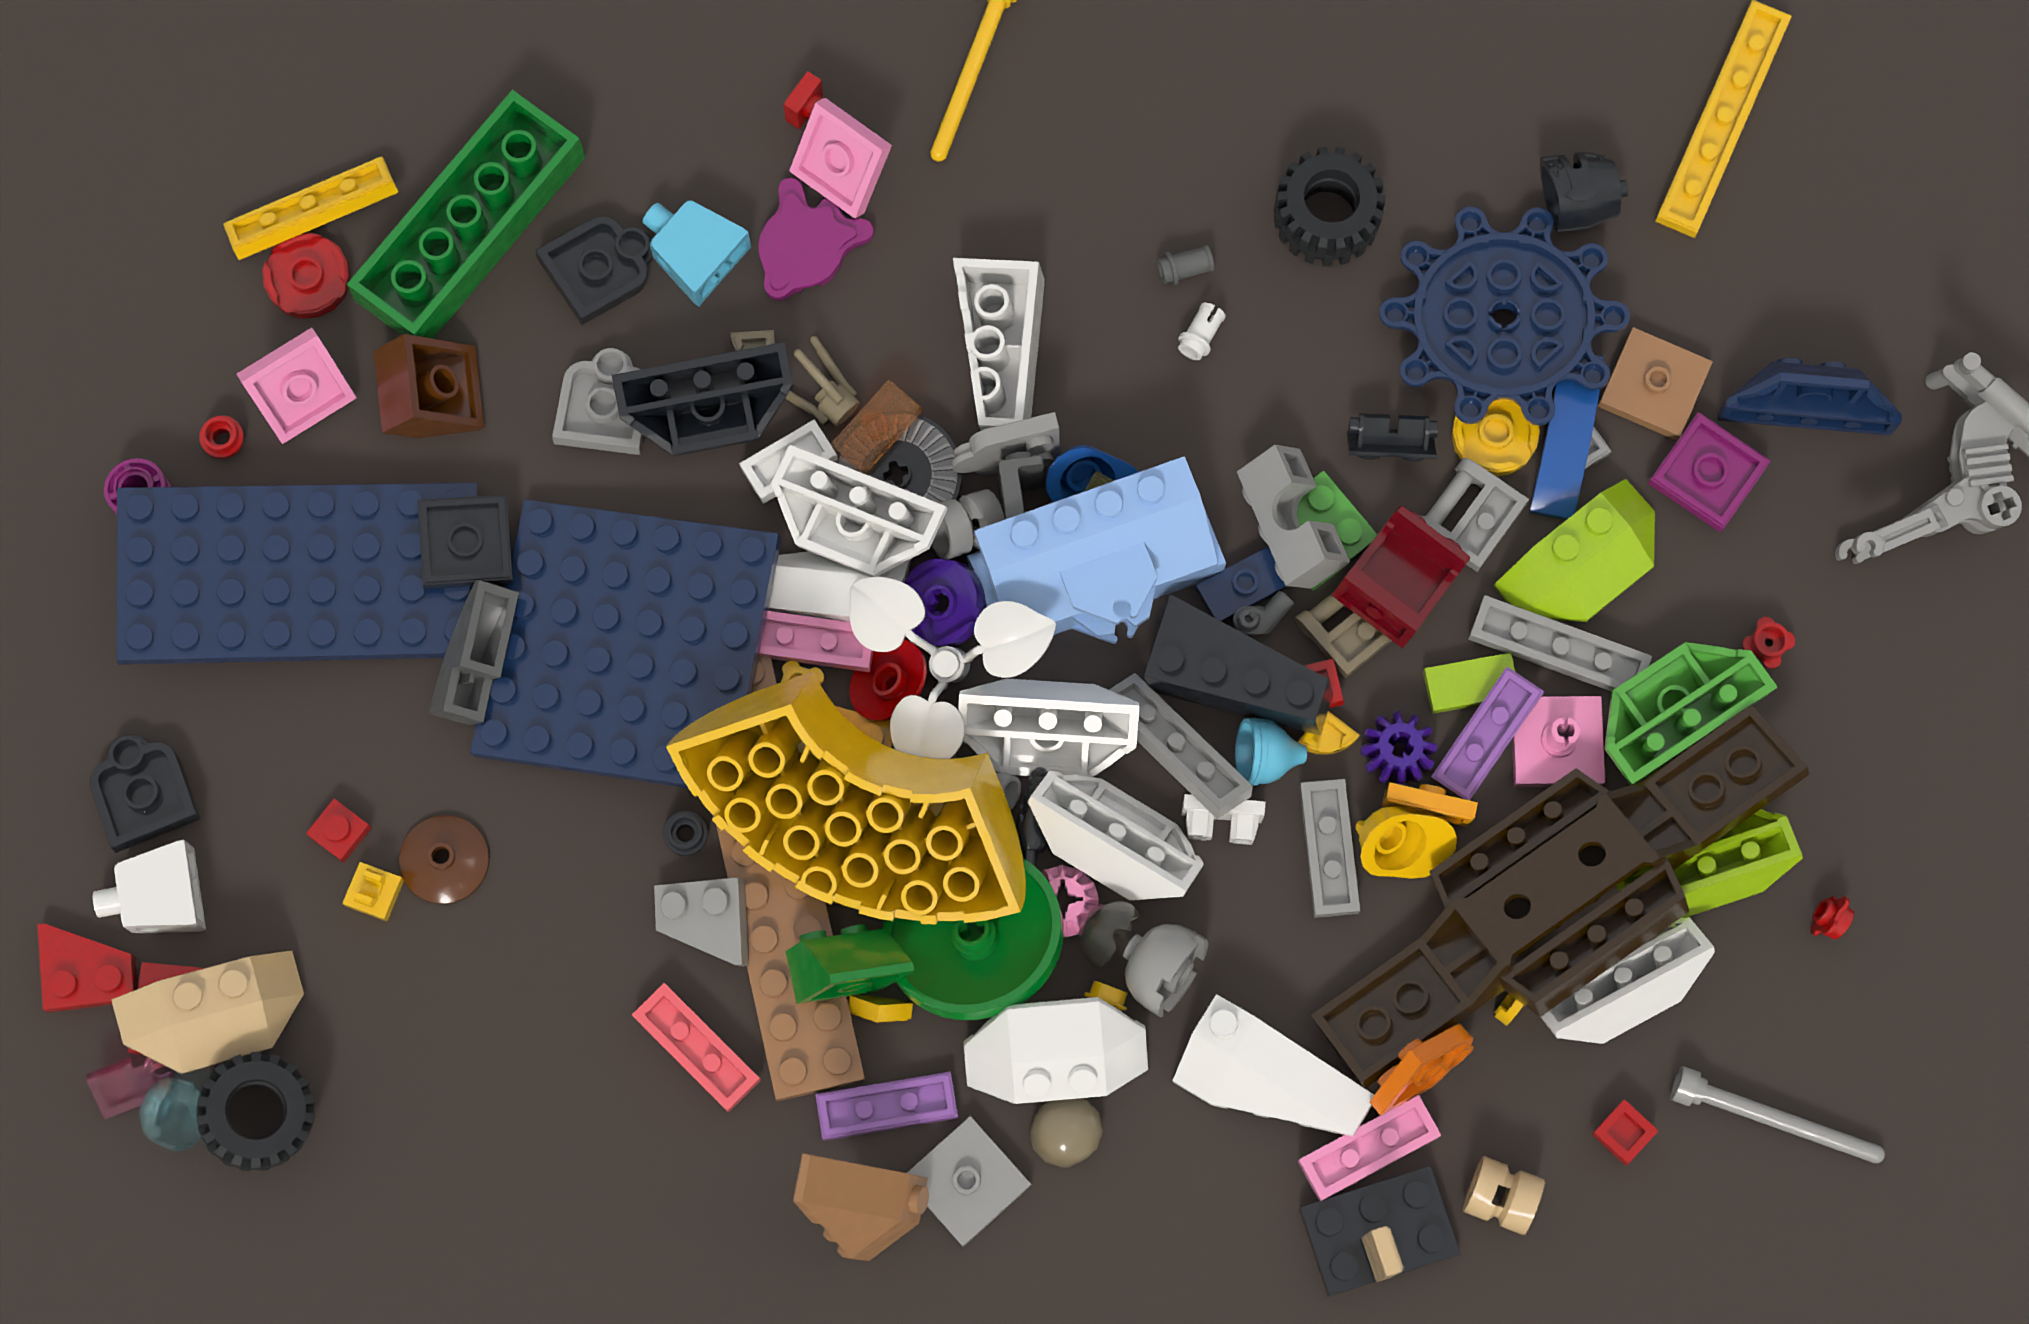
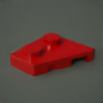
(81, 971)

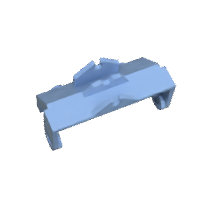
(1102, 552)

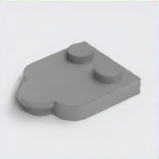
(589, 409)
(987, 447)

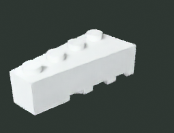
(1002, 331)

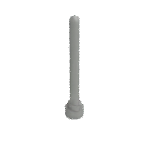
(1692, 1088)

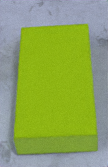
(1464, 682)

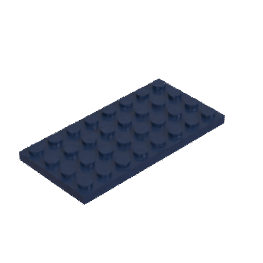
(278, 574)

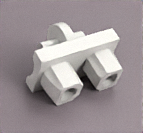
(1243, 820)

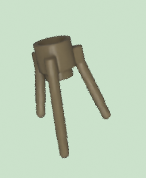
(835, 400)

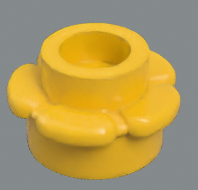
(1109, 994)

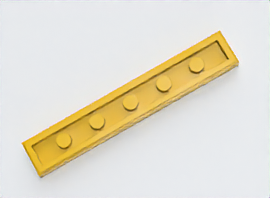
(1723, 119)

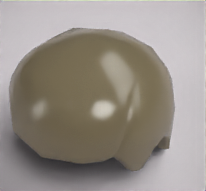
(1066, 1131)

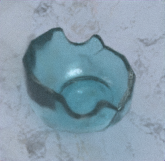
(170, 1114)

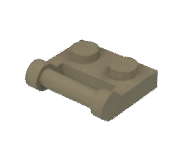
(1347, 644)

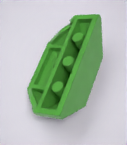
(1679, 704)

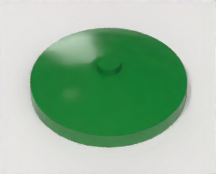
(985, 964)

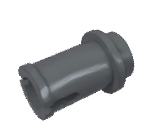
(1185, 264)

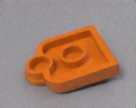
(1421, 1067)

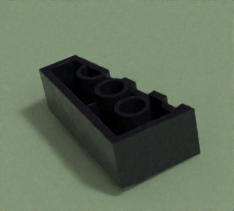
(1227, 670)

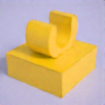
(373, 891)

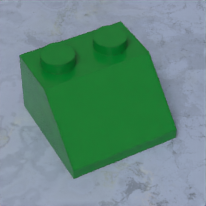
(845, 963)

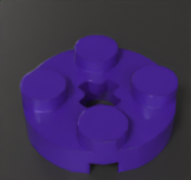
(965, 601)

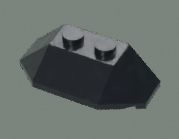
(706, 399)

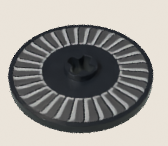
(927, 455)

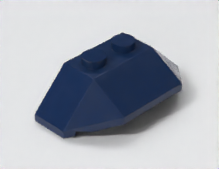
(1812, 398)

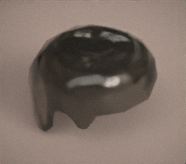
(1101, 925)

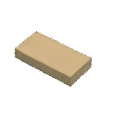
(1382, 1253)

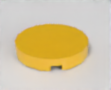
(1499, 441)

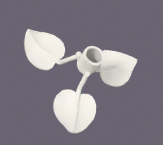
(1008, 636)

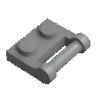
(1487, 516)

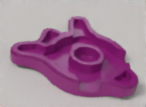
(806, 243)

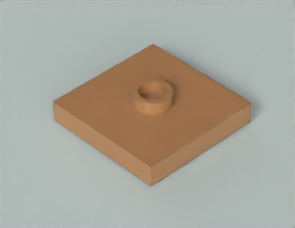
(1655, 384)

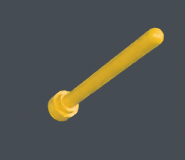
(968, 78)

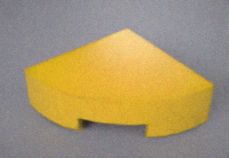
(1334, 737)
(880, 1008)
(1508, 1009)

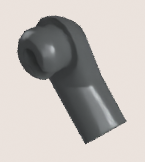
(1263, 619)

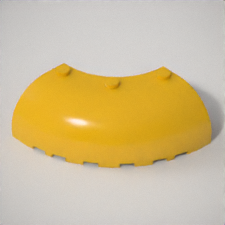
(853, 814)

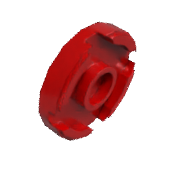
(306, 276)

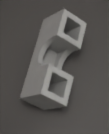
(1274, 488)

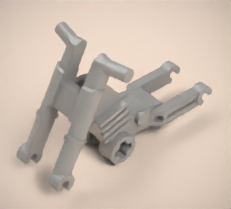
(1976, 462)

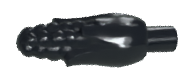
(1028, 830)

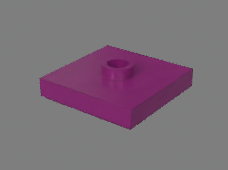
(1709, 472)

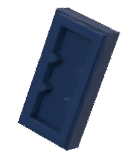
(1241, 585)

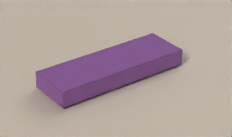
(1487, 734)
(886, 1106)

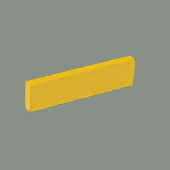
(310, 208)

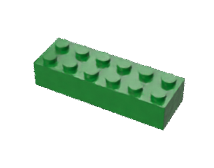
(467, 219)

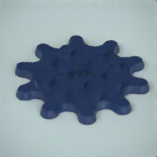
(1515, 273)

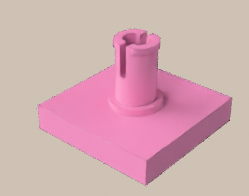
(840, 158)
(296, 385)
(1558, 739)

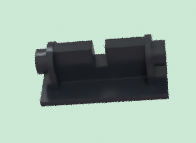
(1412, 440)

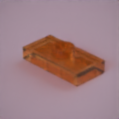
(876, 427)

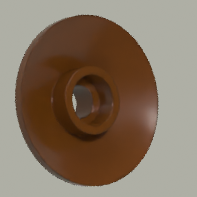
(456, 877)

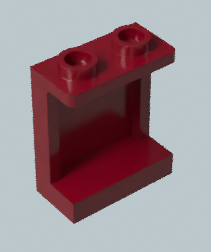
(1401, 576)

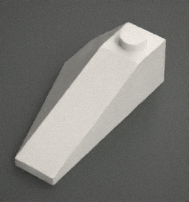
(818, 586)
(1257, 1070)

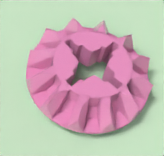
(1077, 886)

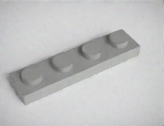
(1555, 645)
(1184, 751)

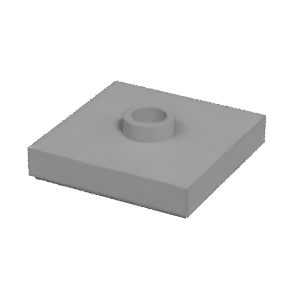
(969, 1181)

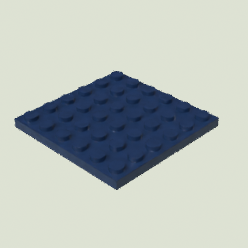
(623, 638)

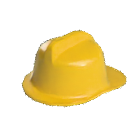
(1404, 843)

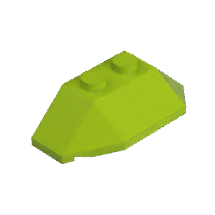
(1585, 558)
(1737, 863)

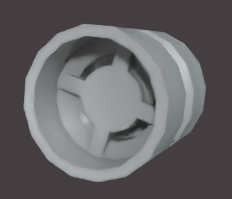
(957, 528)

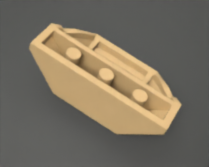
(211, 1012)

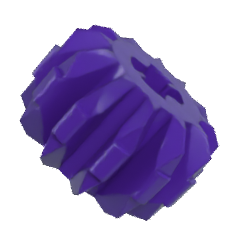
(1382, 750)

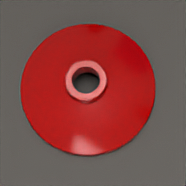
(888, 682)

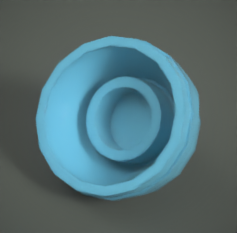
(1265, 751)

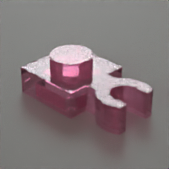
(123, 1085)

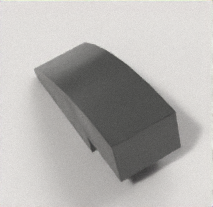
(474, 654)

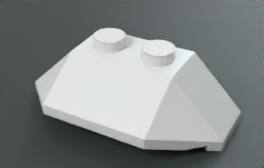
(852, 514)
(1048, 725)
(1114, 837)
(1635, 987)
(1055, 1051)

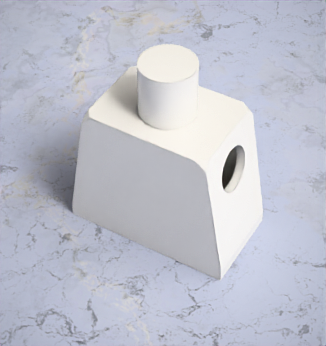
(156, 892)

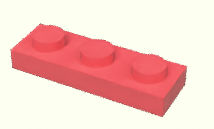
(696, 1047)

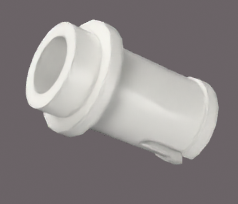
(1200, 333)

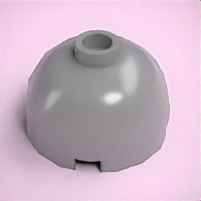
(1162, 965)

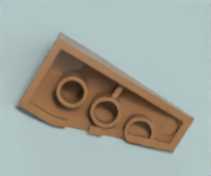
(859, 1204)

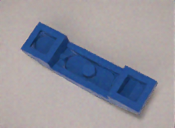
(1565, 451)

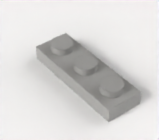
(1329, 848)

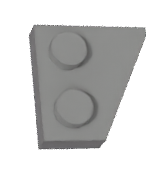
(705, 916)

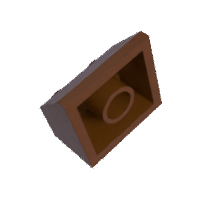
(428, 387)

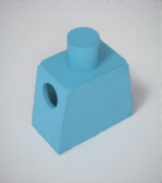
(695, 246)

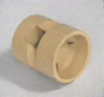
(1519, 1199)

